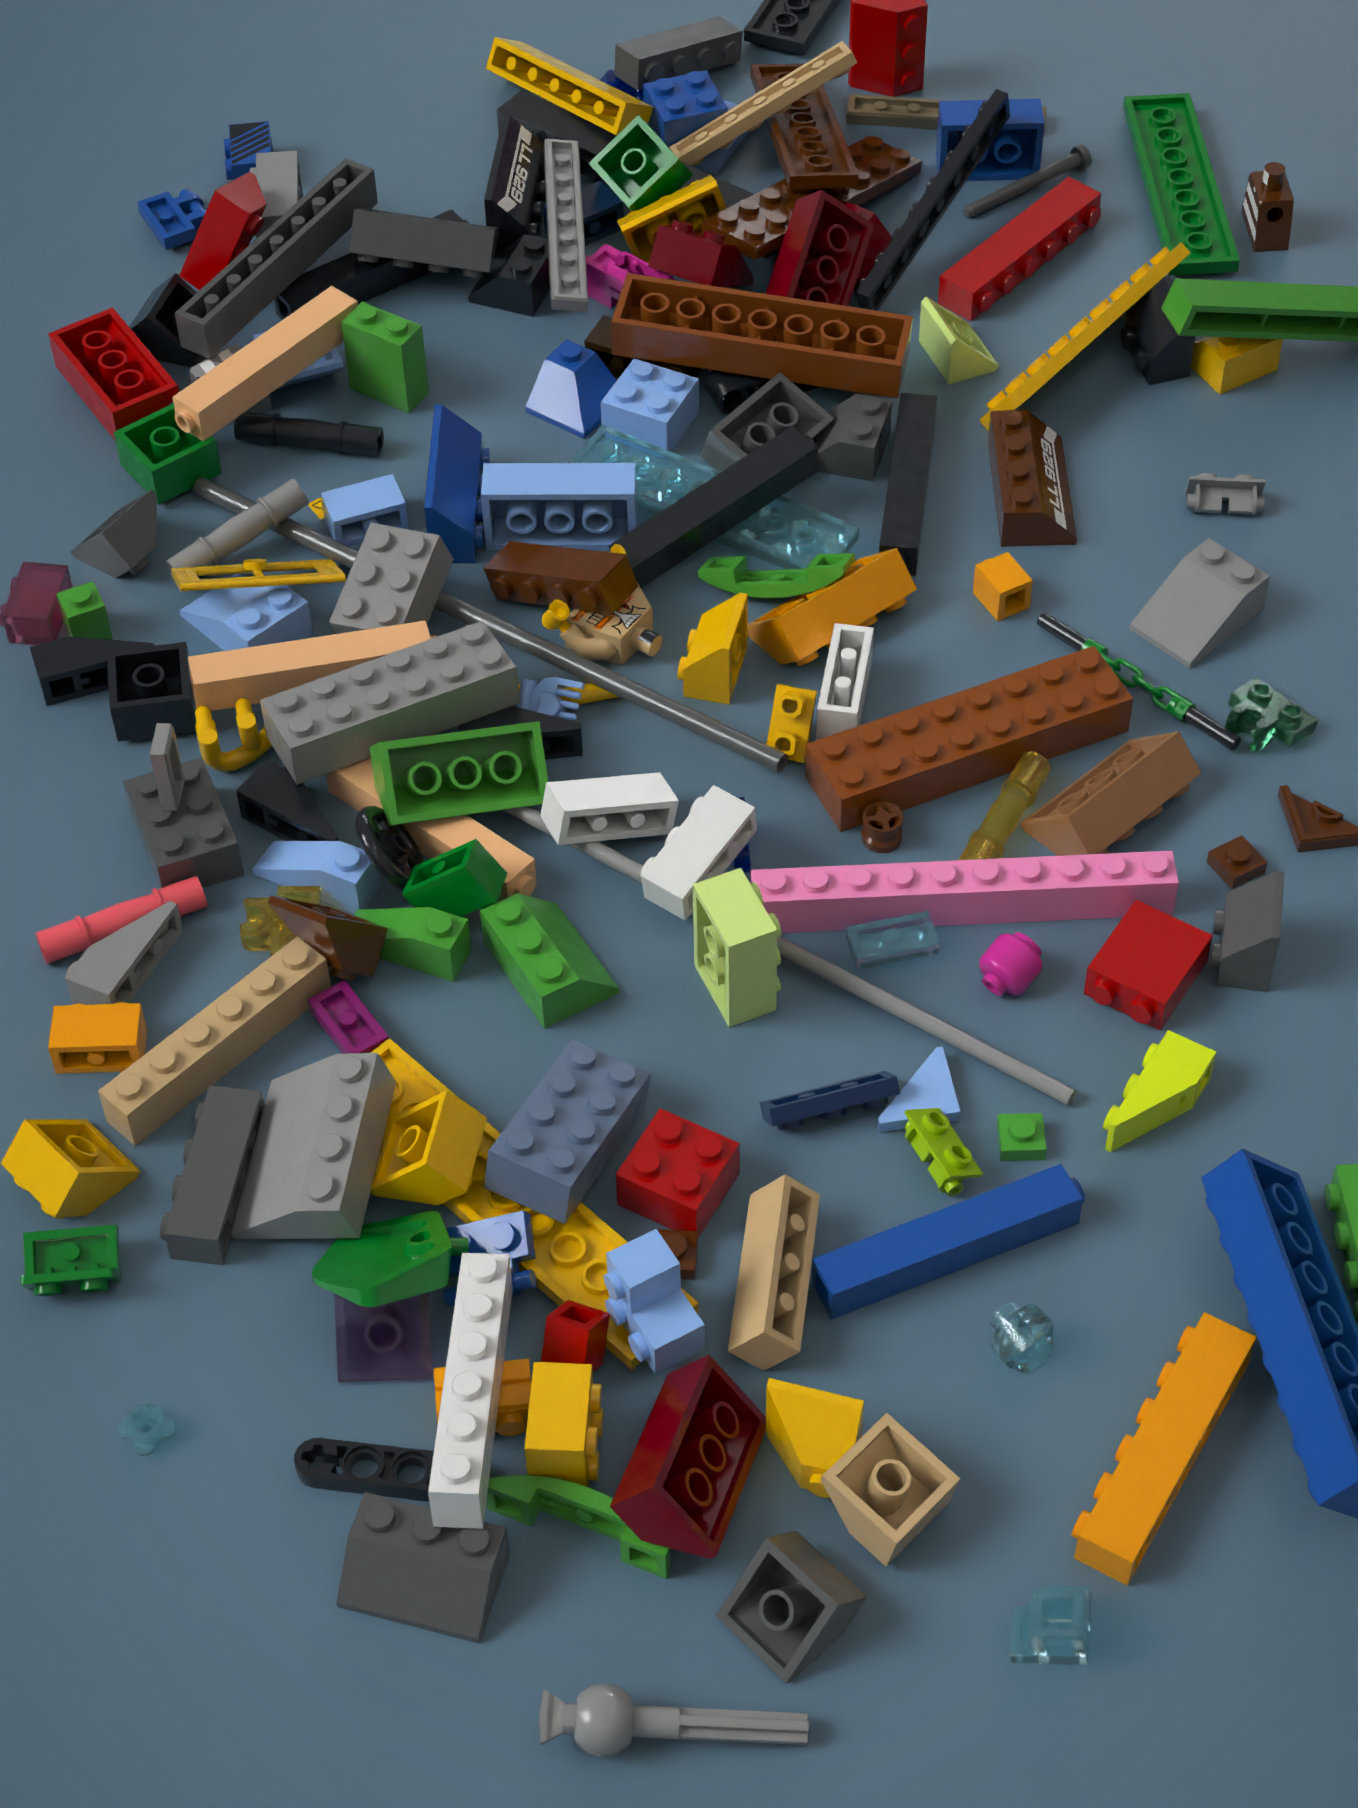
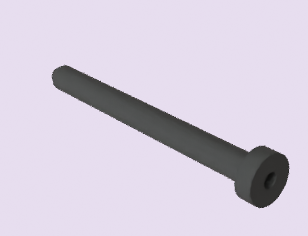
(1078, 158)

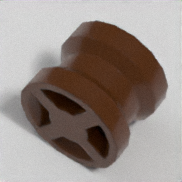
(882, 826)

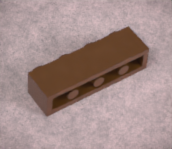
(546, 573)

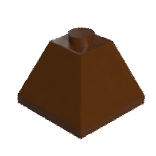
(345, 940)

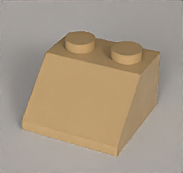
(888, 1488)

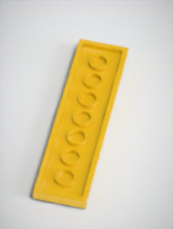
(1085, 331)

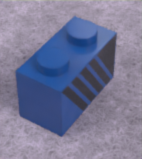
(242, 146)

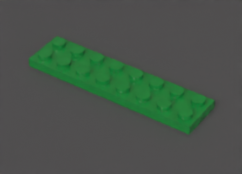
(1180, 182)

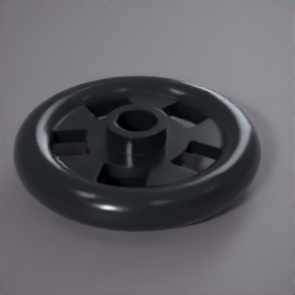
(387, 848)

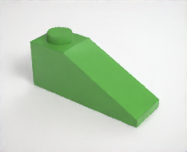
(423, 939)

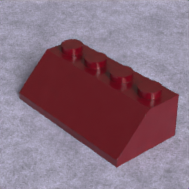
(821, 251)
(691, 1461)

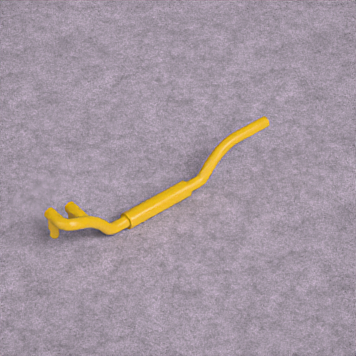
(256, 743)

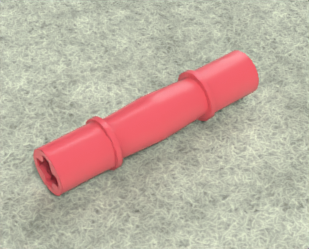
(80, 933)

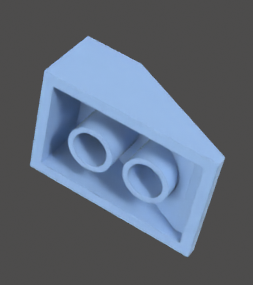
(250, 616)

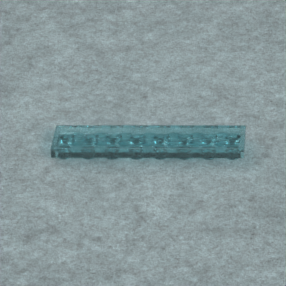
(778, 533)

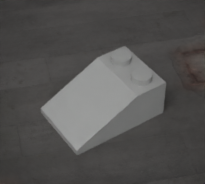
(1202, 603)

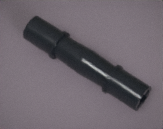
(309, 433)

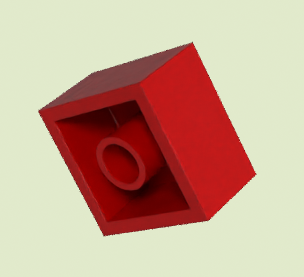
(677, 1173)

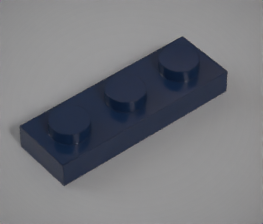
(830, 1100)

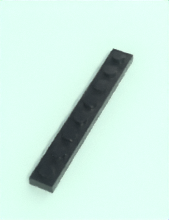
(930, 208)

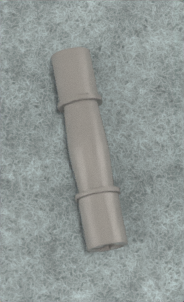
(243, 527)

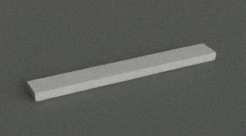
(565, 226)

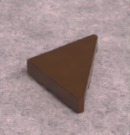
(1315, 824)

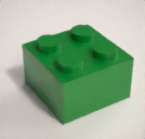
(640, 166)
(164, 455)

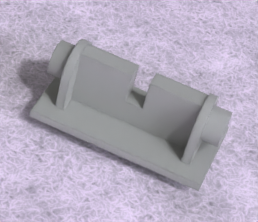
(1242, 493)

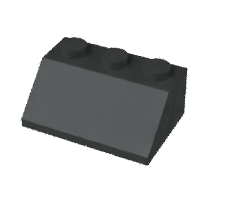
(762, 418)
(419, 1572)

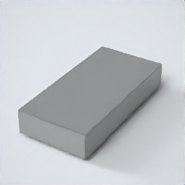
(167, 766)

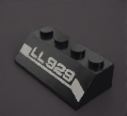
(515, 184)

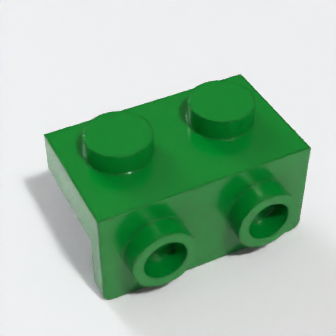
(71, 1259)

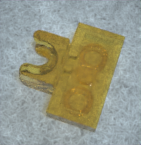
(264, 927)

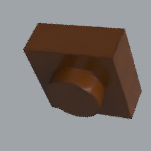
(1236, 862)
(684, 1247)

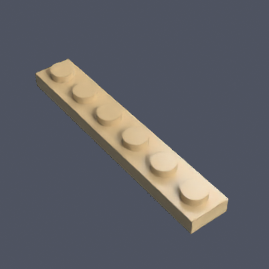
(769, 101)

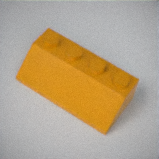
(807, 620)

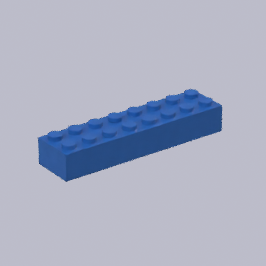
(1297, 1315)

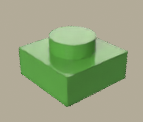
(1021, 1136)

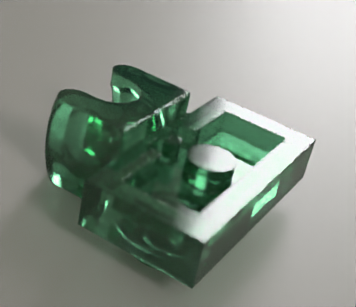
(1265, 714)

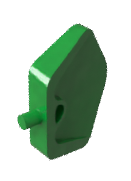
(390, 1260)

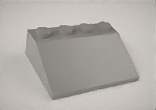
(317, 1150)

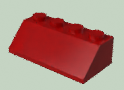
(111, 370)

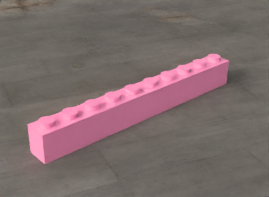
(969, 890)

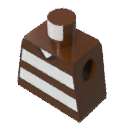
(1268, 193)

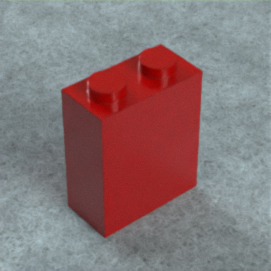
(1147, 964)

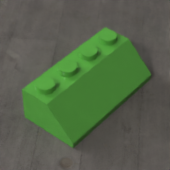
(460, 773)

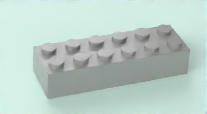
(390, 699)

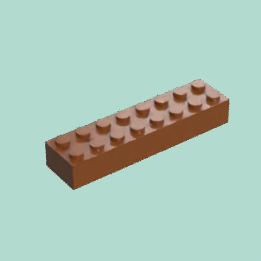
(761, 335)
(968, 736)

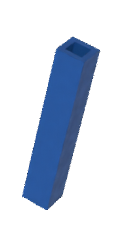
(947, 1240)

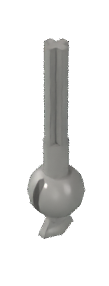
(608, 1719)

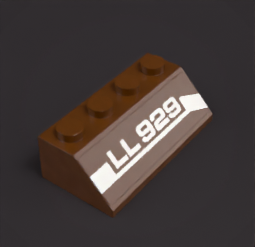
(1029, 481)

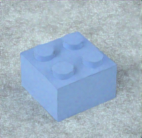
(651, 404)

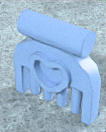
(545, 698)

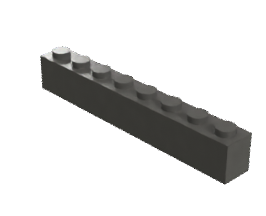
(275, 259)

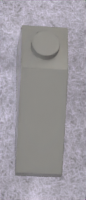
(124, 960)

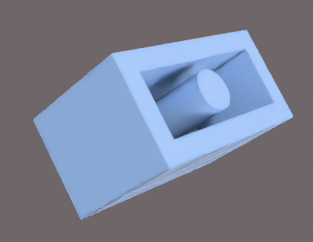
(355, 506)

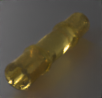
(1006, 812)

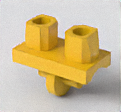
(792, 721)

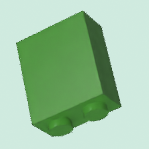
(385, 357)

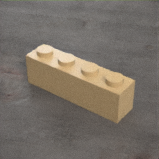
(774, 1273)

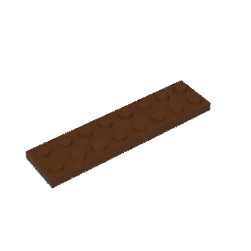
(807, 137)
(761, 220)

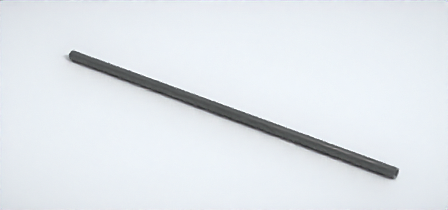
(527, 641)

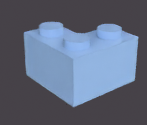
(650, 1304)

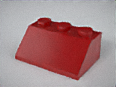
(888, 45)
(225, 229)

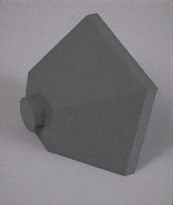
(123, 538)

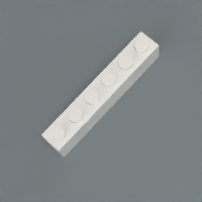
(471, 1392)

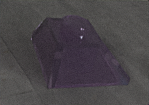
(384, 1340)

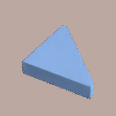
(926, 1089)

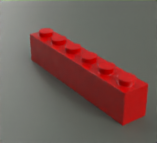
(1019, 248)

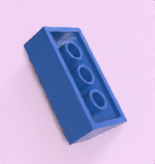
(455, 485)

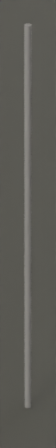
(850, 982)

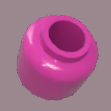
(1010, 964)

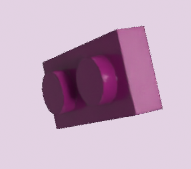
(347, 1020)

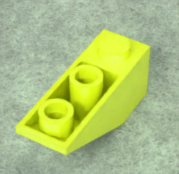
(1166, 1088)

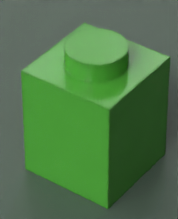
(84, 612)

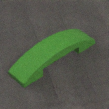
(732, 575)
(526, 1495)

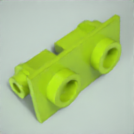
(934, 1137)

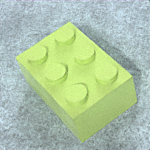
(736, 946)

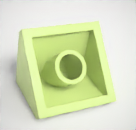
(953, 344)

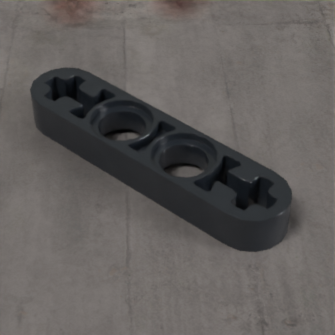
(382, 1483)

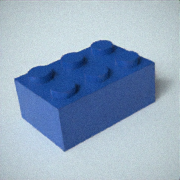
(1013, 152)

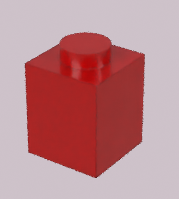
(575, 1335)

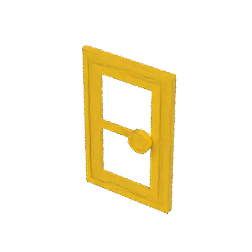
(188, 580)

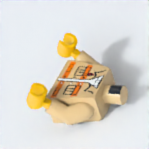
(606, 635)

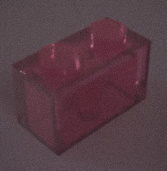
(32, 608)

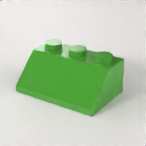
(545, 957)

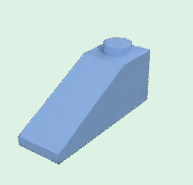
(339, 869)

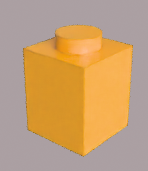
(1002, 586)

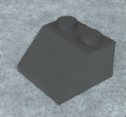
(855, 438)
(1249, 934)
(790, 1604)

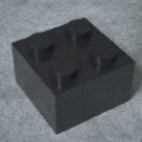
(149, 689)

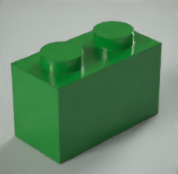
(457, 880)

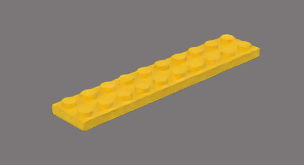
(567, 1256)

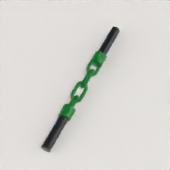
(1177, 707)

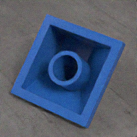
(571, 389)

